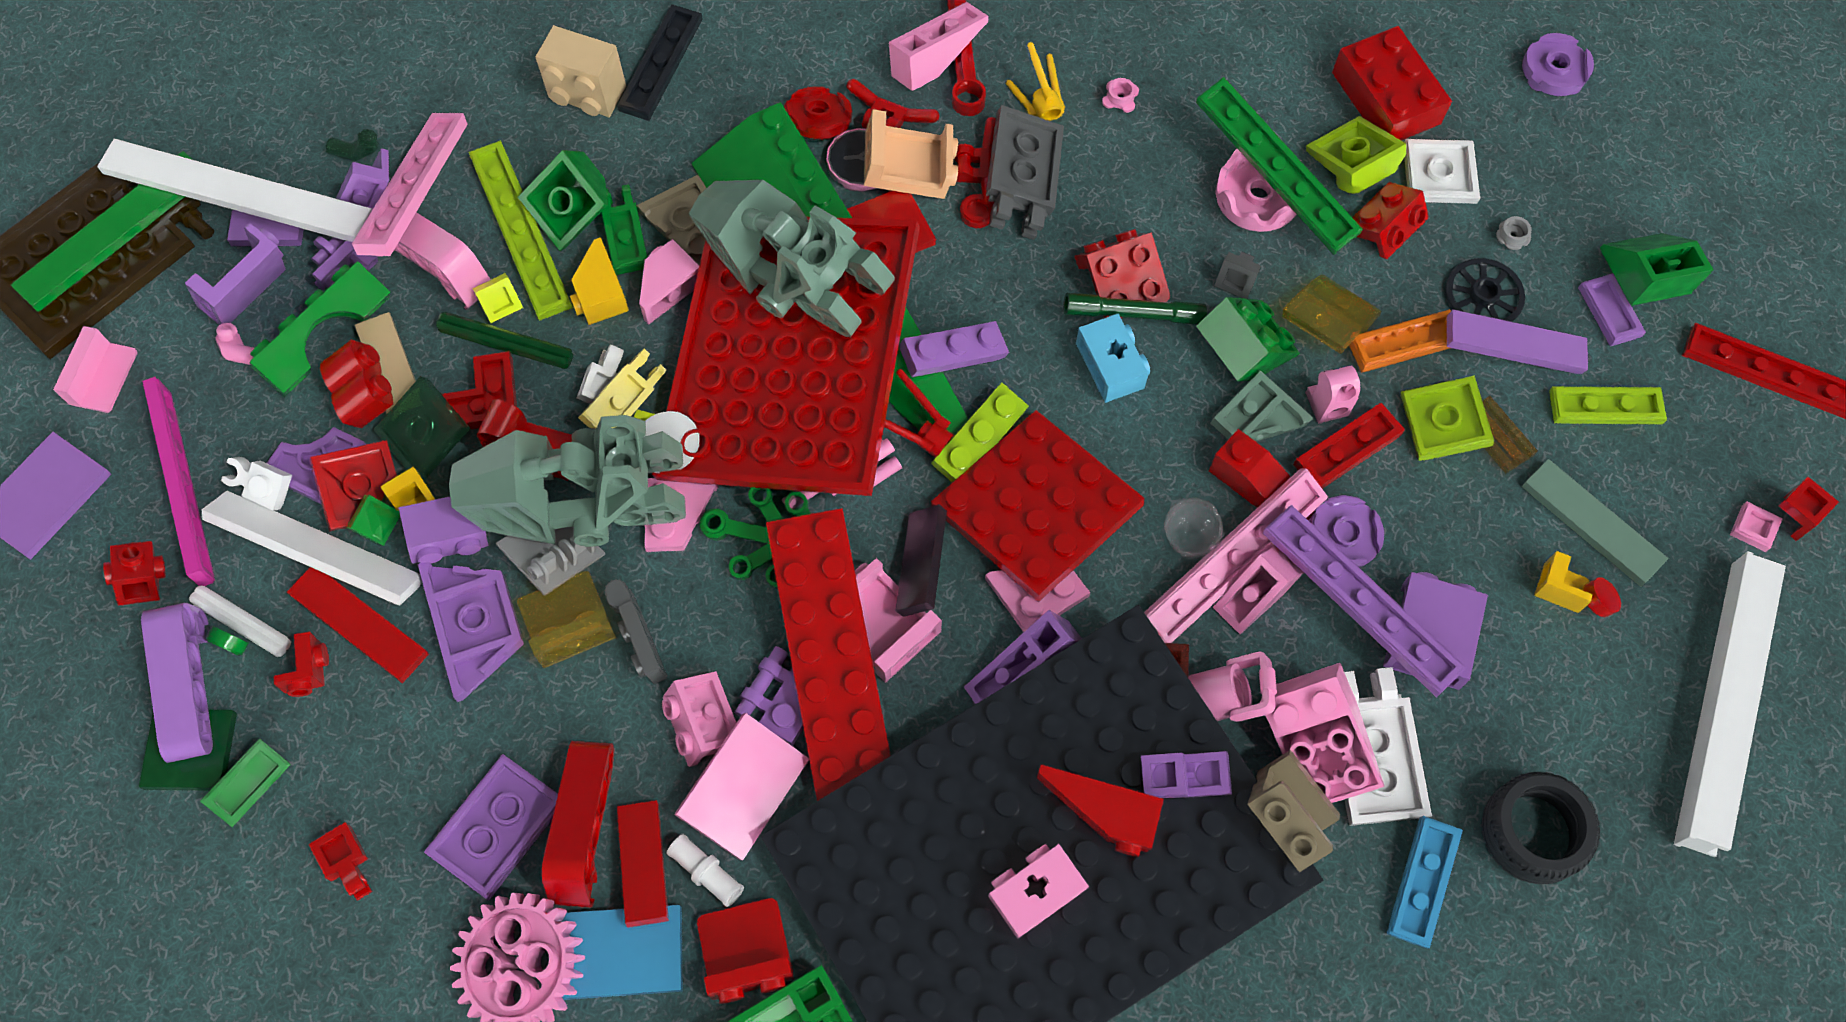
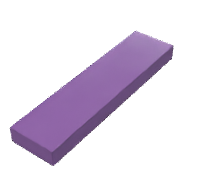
(1517, 342)

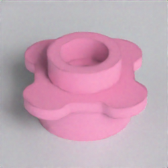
(1123, 87)

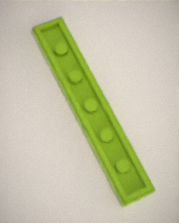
(520, 231)

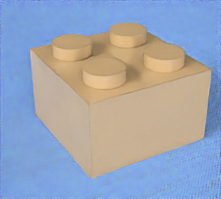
(581, 71)

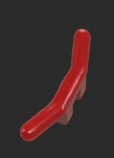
(896, 112)
(968, 154)

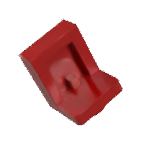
(309, 674)

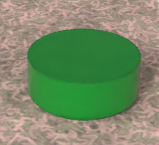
(226, 641)

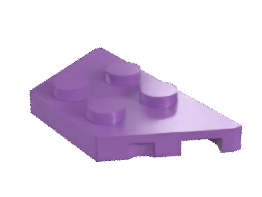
(471, 622)

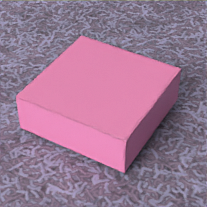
(1756, 526)

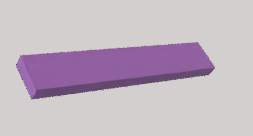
(1364, 601)

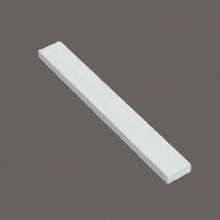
(234, 190)

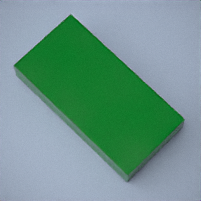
(245, 782)

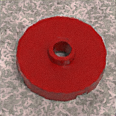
(819, 112)

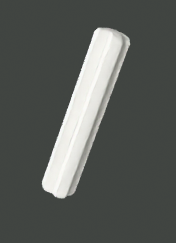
(240, 621)

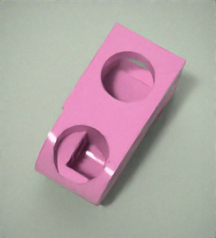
(1334, 390)

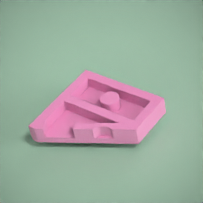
(677, 534)
(1027, 609)

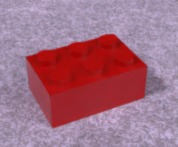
(1391, 84)

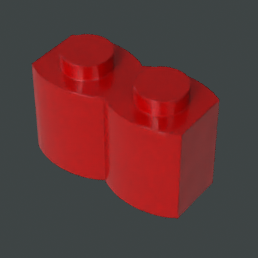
(356, 383)

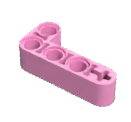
(443, 258)

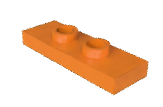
(1401, 341)

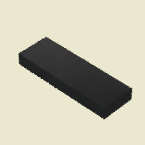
(921, 561)

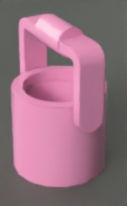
(1228, 689)

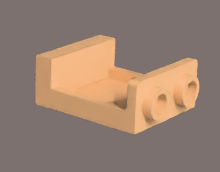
(909, 158)

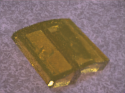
(1330, 313)

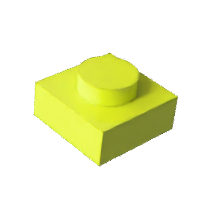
(497, 298)

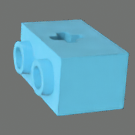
(1112, 357)

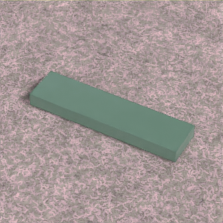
(1595, 523)

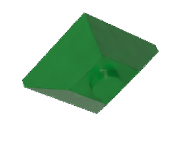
(566, 196)

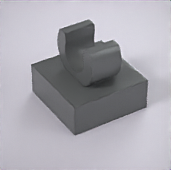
(1238, 274)

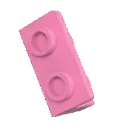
(698, 715)

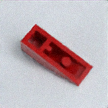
(1248, 469)
(1111, 810)

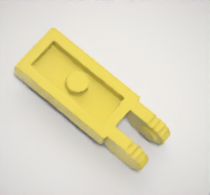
(624, 392)

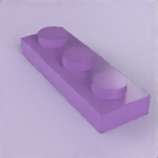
(953, 349)

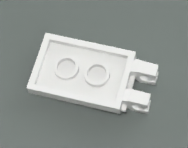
(1397, 754)

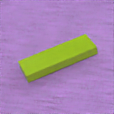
(1607, 405)

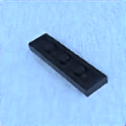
(660, 62)

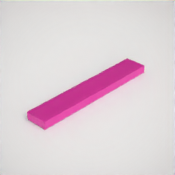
(178, 483)

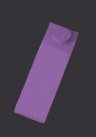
(1033, 647)

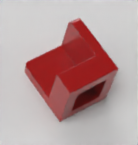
(1807, 505)

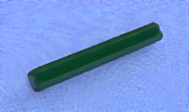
(504, 340)

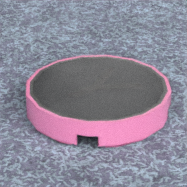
(846, 160)

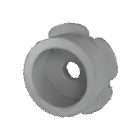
(1514, 225)

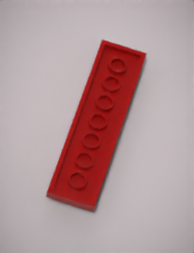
(828, 647)

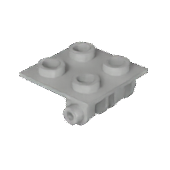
(548, 563)

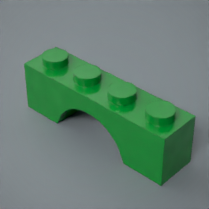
(352, 295)

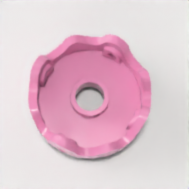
(1244, 208)

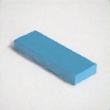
(1424, 882)

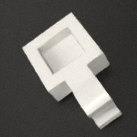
(600, 374)

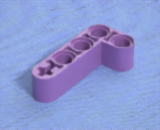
(177, 680)

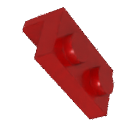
(1392, 217)

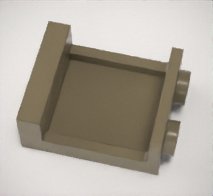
(1293, 810)

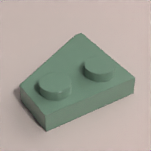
(1261, 411)

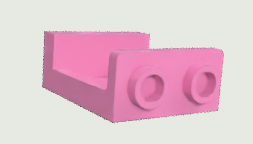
(890, 635)

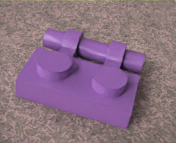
(783, 712)

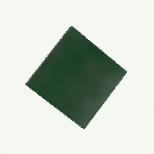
(192, 773)

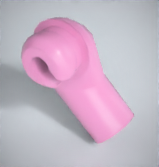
(231, 344)

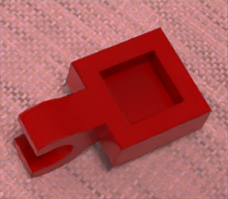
(339, 856)

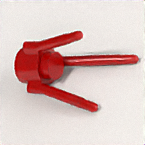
(931, 436)

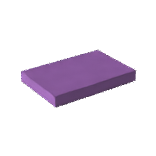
(46, 493)
(494, 827)

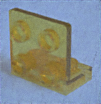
(565, 620)

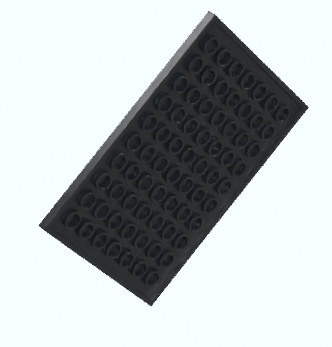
(909, 849)

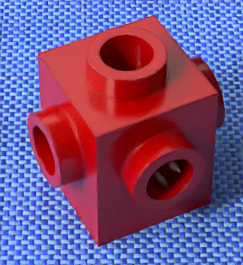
(134, 572)

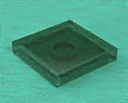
(422, 428)

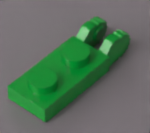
(624, 234)

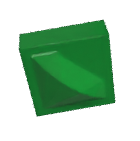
(374, 520)

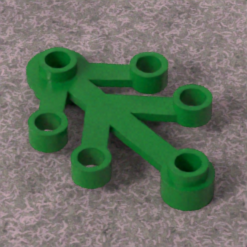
(751, 531)

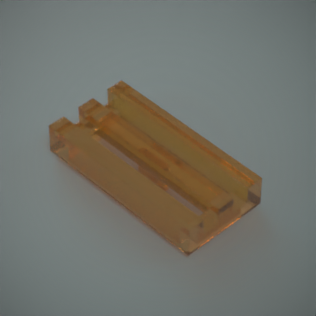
(1514, 434)

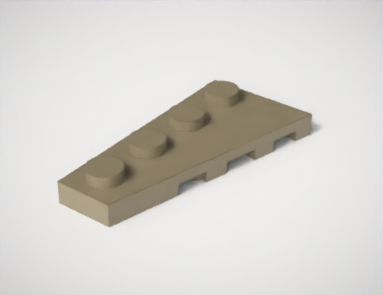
(671, 217)

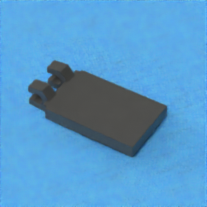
(1023, 169)

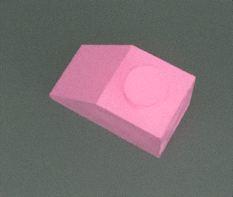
(666, 280)
(1258, 589)

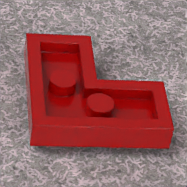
(492, 382)

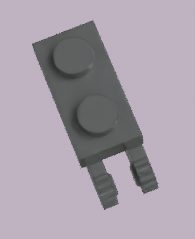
(635, 629)

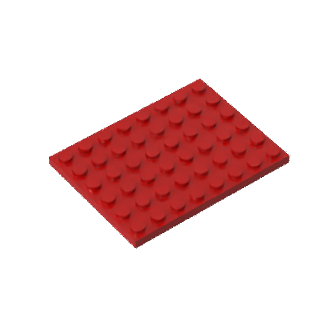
(788, 395)

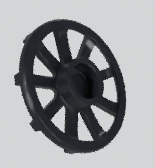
(1485, 291)

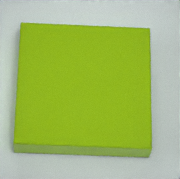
(1447, 418)

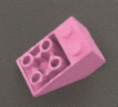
(1325, 731)

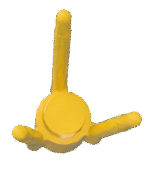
(1046, 101)

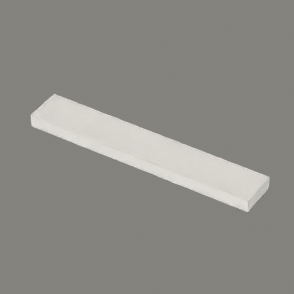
(312, 547)

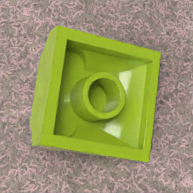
(1358, 154)

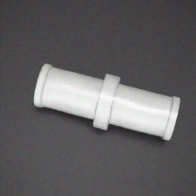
(705, 870)

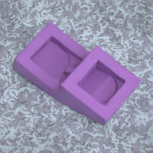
(1186, 774)

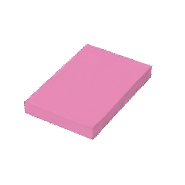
(742, 786)

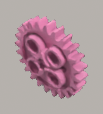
(541, 931)

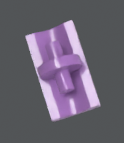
(336, 259)

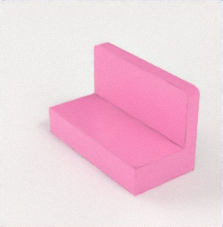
(94, 371)

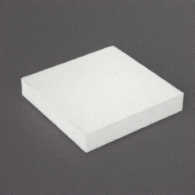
(1442, 170)

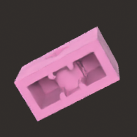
(1061, 887)

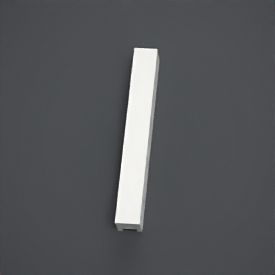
(1730, 706)

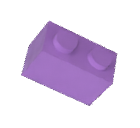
(438, 531)

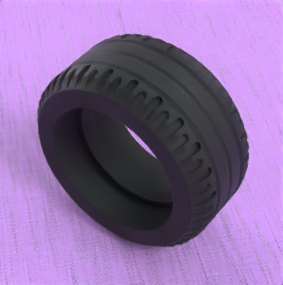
(1568, 800)

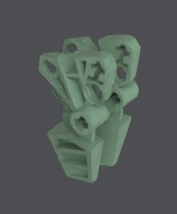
(809, 253)
(506, 495)

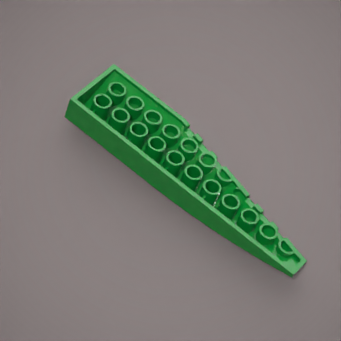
(774, 151)

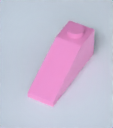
(931, 48)

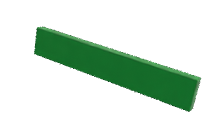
(1279, 166)
(94, 244)

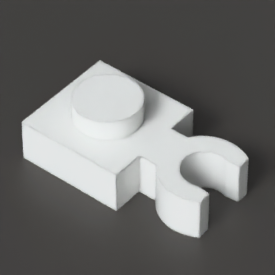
(261, 482)

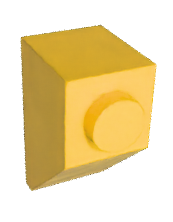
(597, 286)

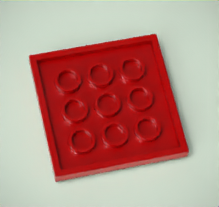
(1038, 504)

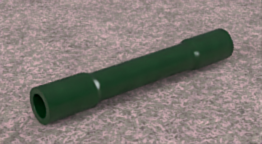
(1095, 305)

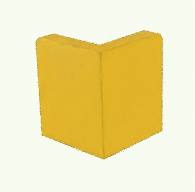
(407, 489)
(1561, 585)

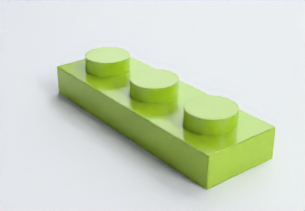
(980, 432)

